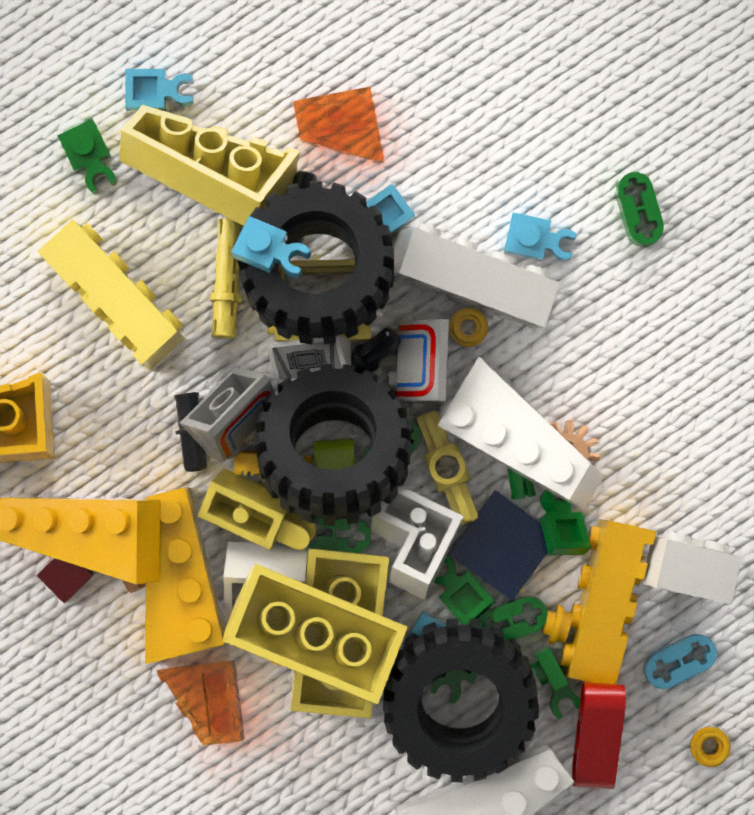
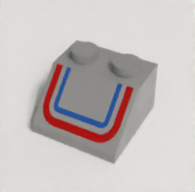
(421, 362)
(229, 413)

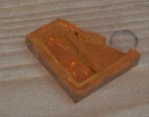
(341, 123)
(208, 698)

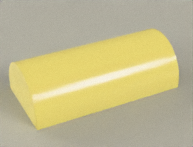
(358, 580)
(314, 633)

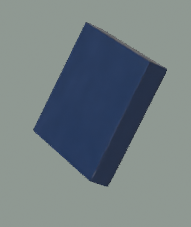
(502, 545)

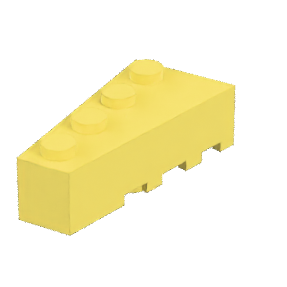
(206, 163)
(112, 294)

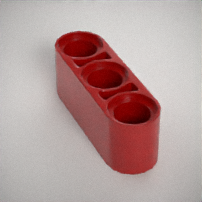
(598, 735)

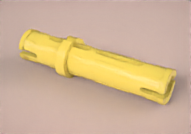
(226, 288)

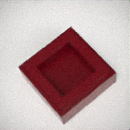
(64, 578)

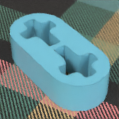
(675, 652)

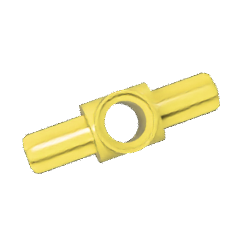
(440, 447)

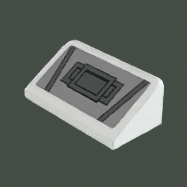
(293, 356)

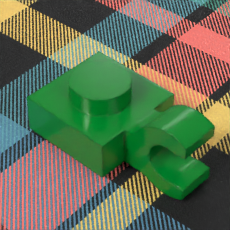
(549, 671)

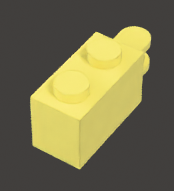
(252, 513)

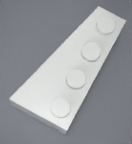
(474, 277)
(511, 432)
(515, 791)

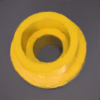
(474, 316)
(557, 625)
(721, 751)

